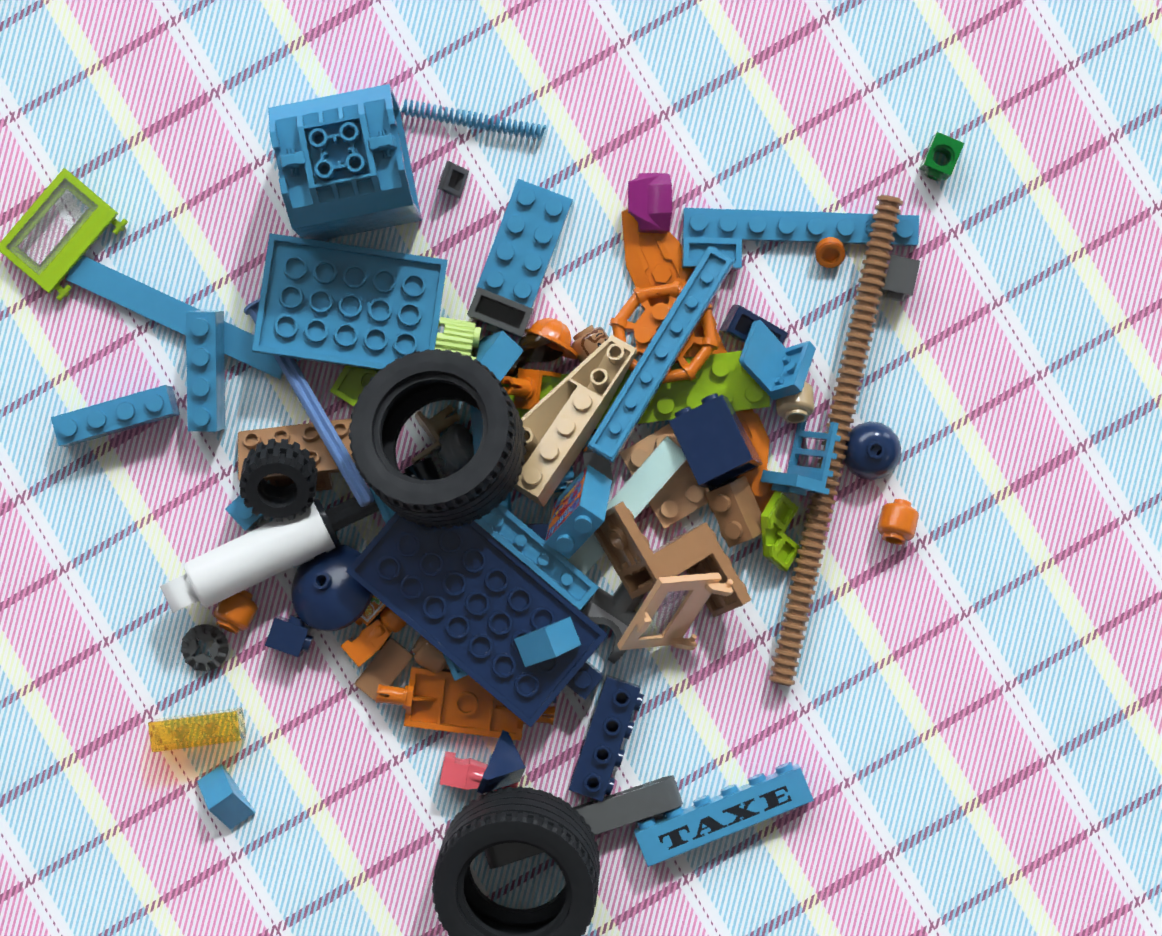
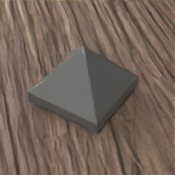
(453, 179)

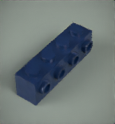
(604, 738)

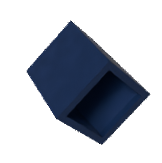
(714, 441)

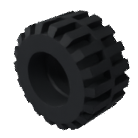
(275, 500)

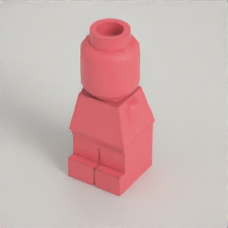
(463, 772)

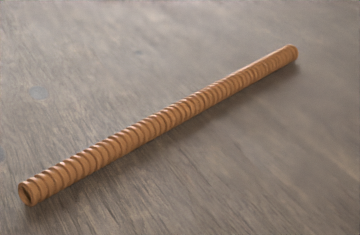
(841, 413)

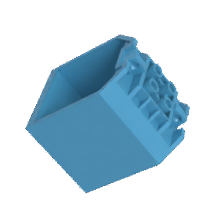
(344, 163)

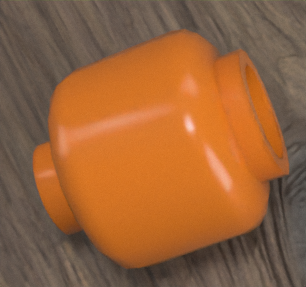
(898, 522)
(236, 612)

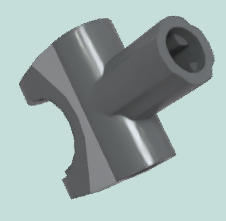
(613, 611)

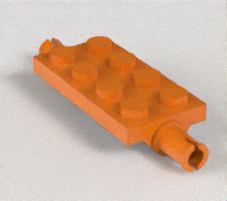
(454, 706)

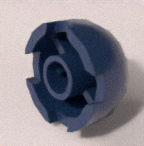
(866, 462)

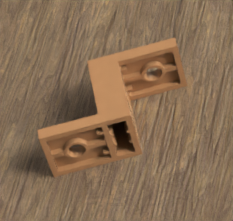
(692, 551)

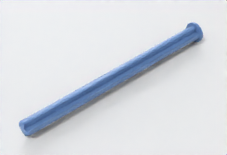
(321, 422)

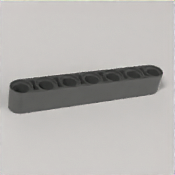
(604, 815)

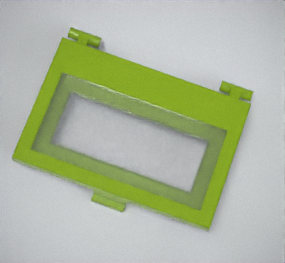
(58, 231)

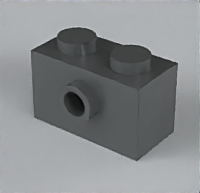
(500, 313)

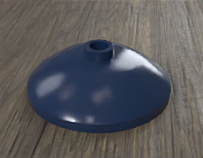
(339, 600)

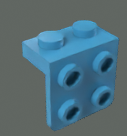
(772, 365)

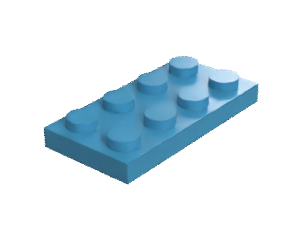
(525, 243)

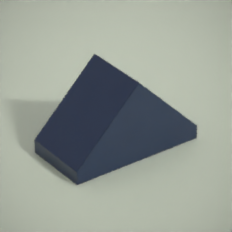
(504, 766)

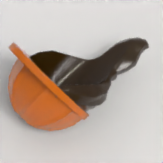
(544, 343)

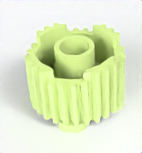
(458, 336)

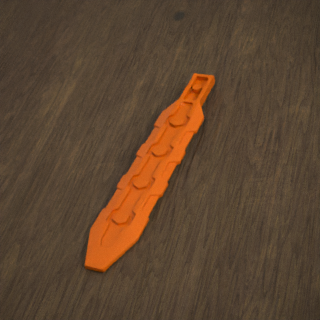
(657, 261)

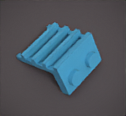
(805, 479)

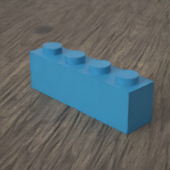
(205, 370)
(115, 416)

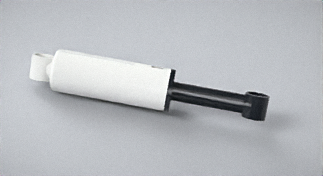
(271, 549)

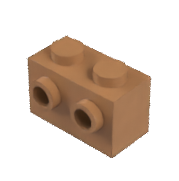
(735, 511)

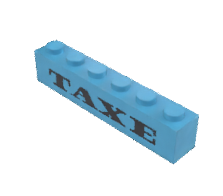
(722, 814)

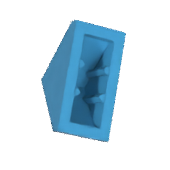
(498, 353)
(547, 642)
(224, 797)

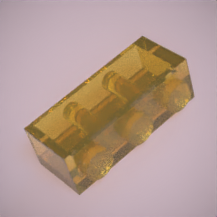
(197, 729)

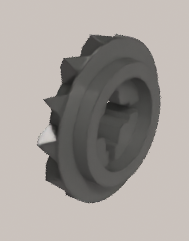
(218, 650)

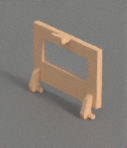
(671, 611)

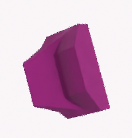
(651, 202)

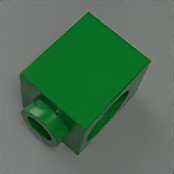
(950, 148)

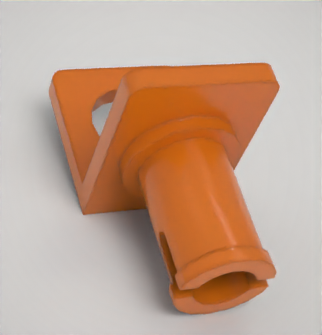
(526, 386)

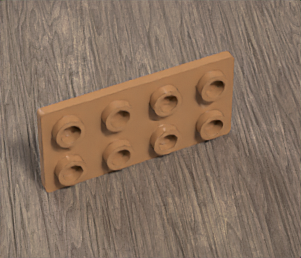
(308, 438)

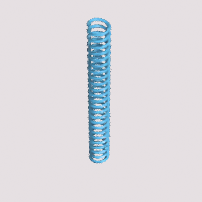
(470, 123)

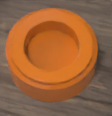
(830, 252)

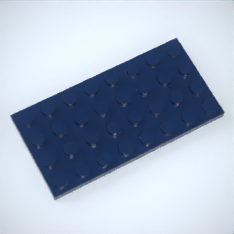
(472, 604)

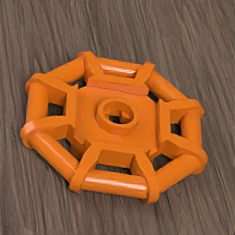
(650, 321)

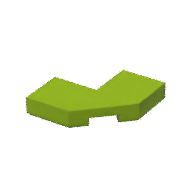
(774, 521)

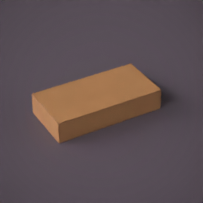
(384, 668)

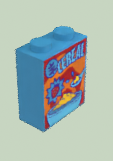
(578, 511)

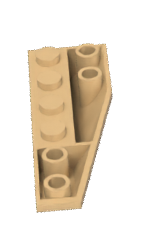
(567, 417)

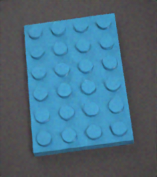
(346, 303)

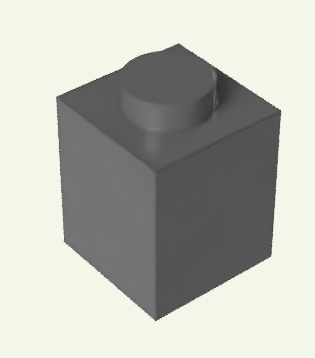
(900, 278)

